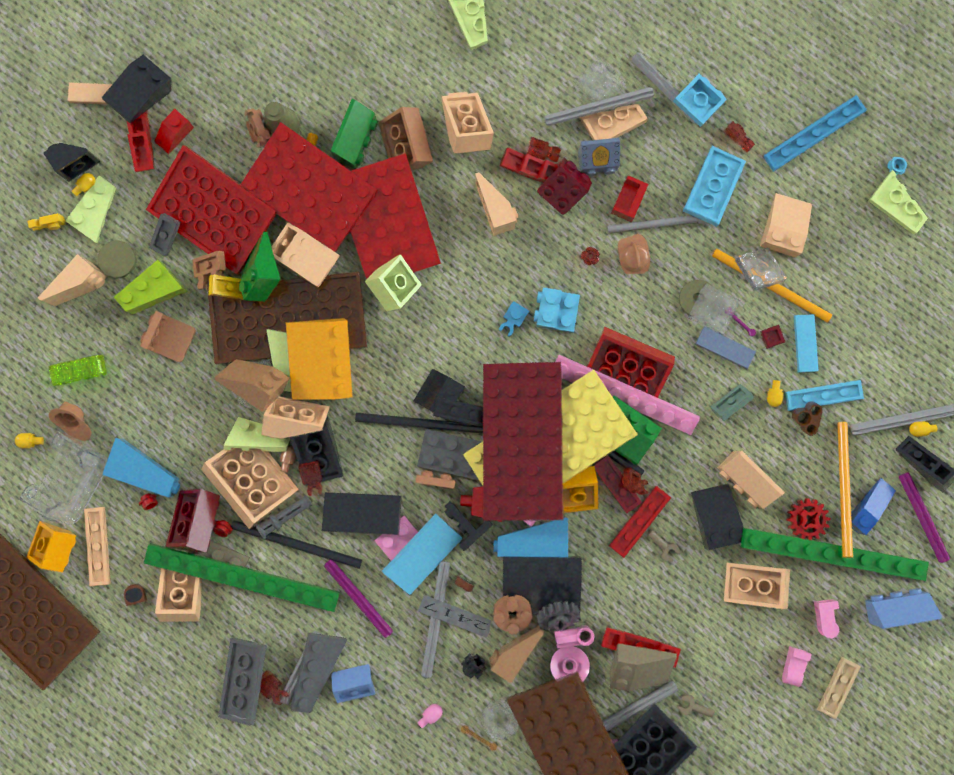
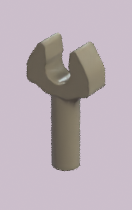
(664, 546)
(694, 707)

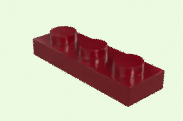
(613, 480)

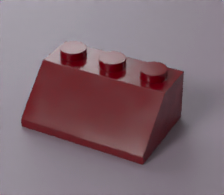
(193, 520)

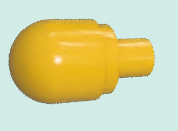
(84, 183)
(775, 395)
(922, 429)
(28, 440)

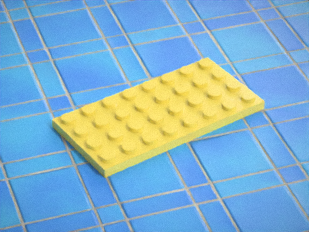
(590, 427)

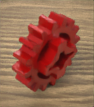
(802, 523)

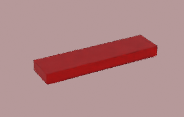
(639, 521)

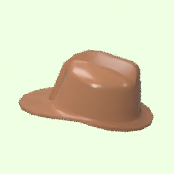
(634, 254)
(71, 420)

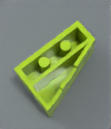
(149, 288)

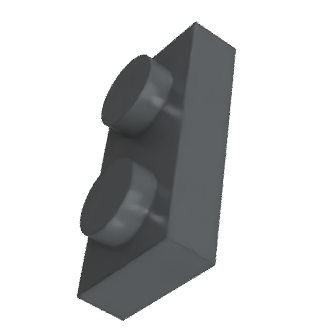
(164, 234)

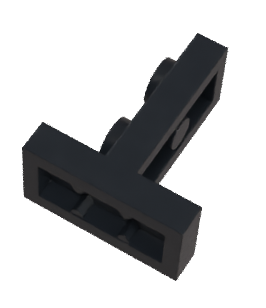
(465, 526)

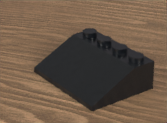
(543, 580)
(654, 745)

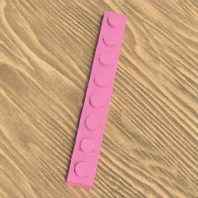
(635, 398)

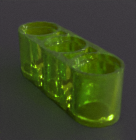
(76, 369)

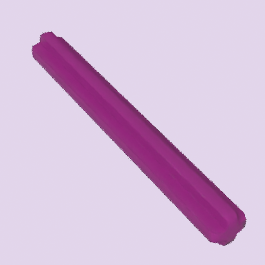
(924, 517)
(358, 598)

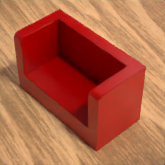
(629, 198)

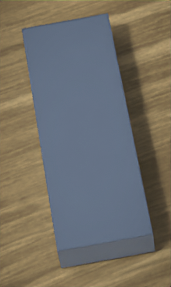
(725, 347)

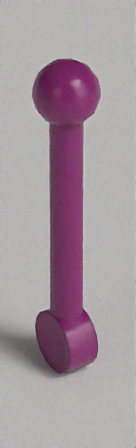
(751, 332)

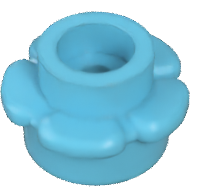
(901, 162)

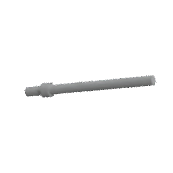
(653, 223)

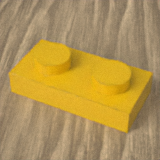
(224, 287)

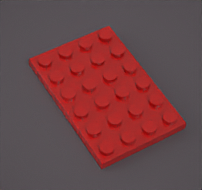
(308, 187)
(212, 208)
(393, 219)

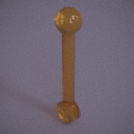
(464, 729)

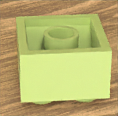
(393, 283)

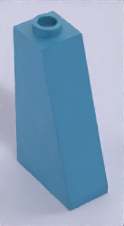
(136, 468)
(540, 540)

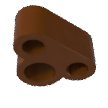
(812, 417)

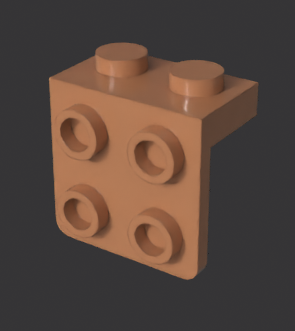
(167, 337)

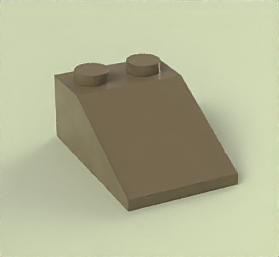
(640, 667)

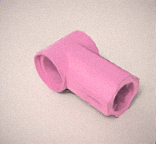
(571, 637)

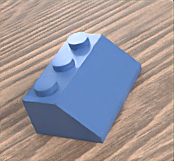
(901, 608)

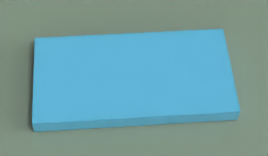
(714, 186)
(422, 554)

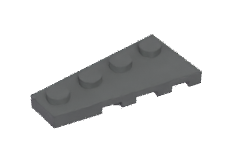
(316, 665)

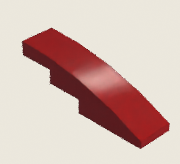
(141, 143)
(527, 165)

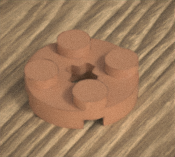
(255, 127)
(516, 623)

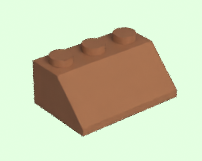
(405, 133)

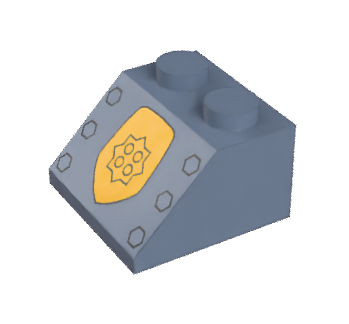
(599, 156)

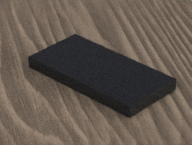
(361, 513)

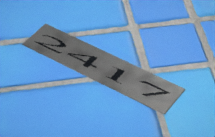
(455, 616)

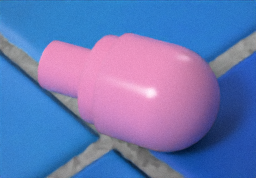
(430, 715)

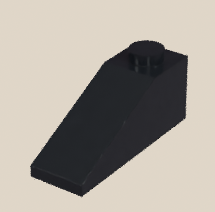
(927, 464)

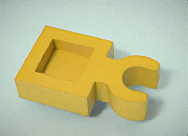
(50, 222)

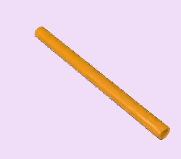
(778, 289)
(845, 499)

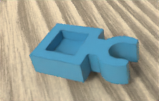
(515, 316)

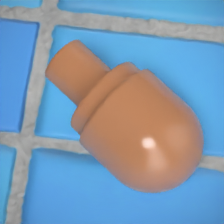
(287, 458)

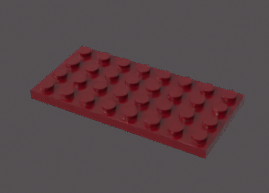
(522, 441)

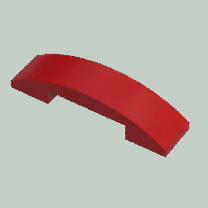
(614, 636)

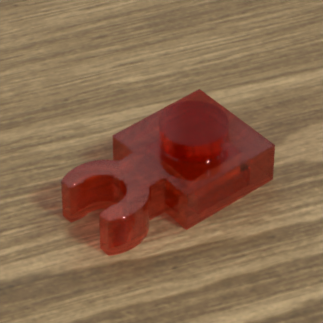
(737, 134)
(541, 150)
(311, 475)
(633, 482)
(270, 687)

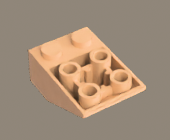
(303, 255)

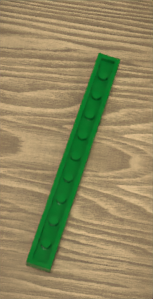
(832, 554)
(241, 577)

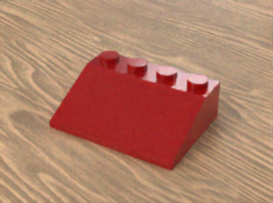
(631, 362)

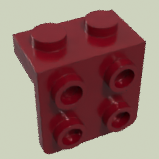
(565, 186)

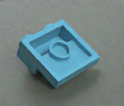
(700, 100)
(556, 310)

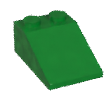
(260, 272)

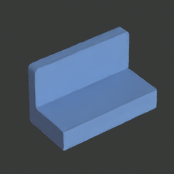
(352, 683)

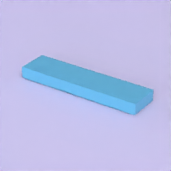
(824, 395)

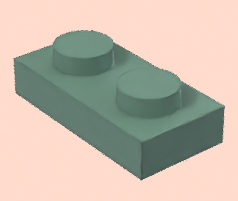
(732, 402)

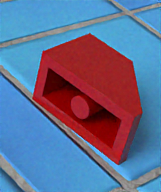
(172, 131)

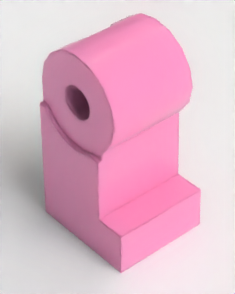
(825, 617)
(795, 666)

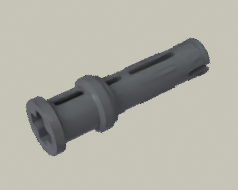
(273, 520)

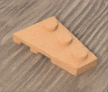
(614, 122)

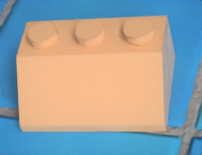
(749, 480)

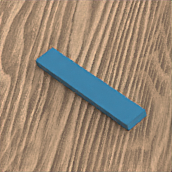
(814, 133)

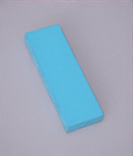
(806, 343)

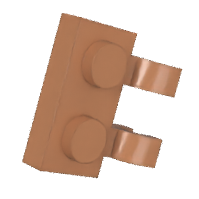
(208, 265)
(427, 479)

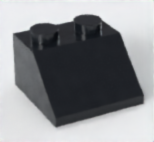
(70, 160)
(440, 386)

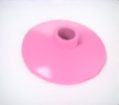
(573, 655)

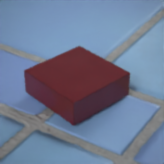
(772, 336)

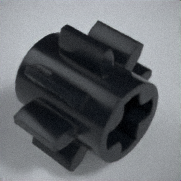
(473, 666)

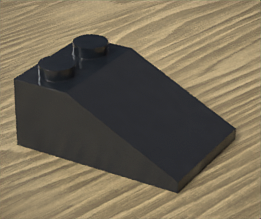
(138, 89)
(319, 447)
(717, 517)

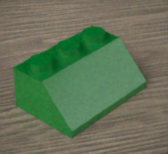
(354, 135)
(647, 433)

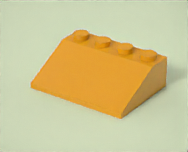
(319, 359)

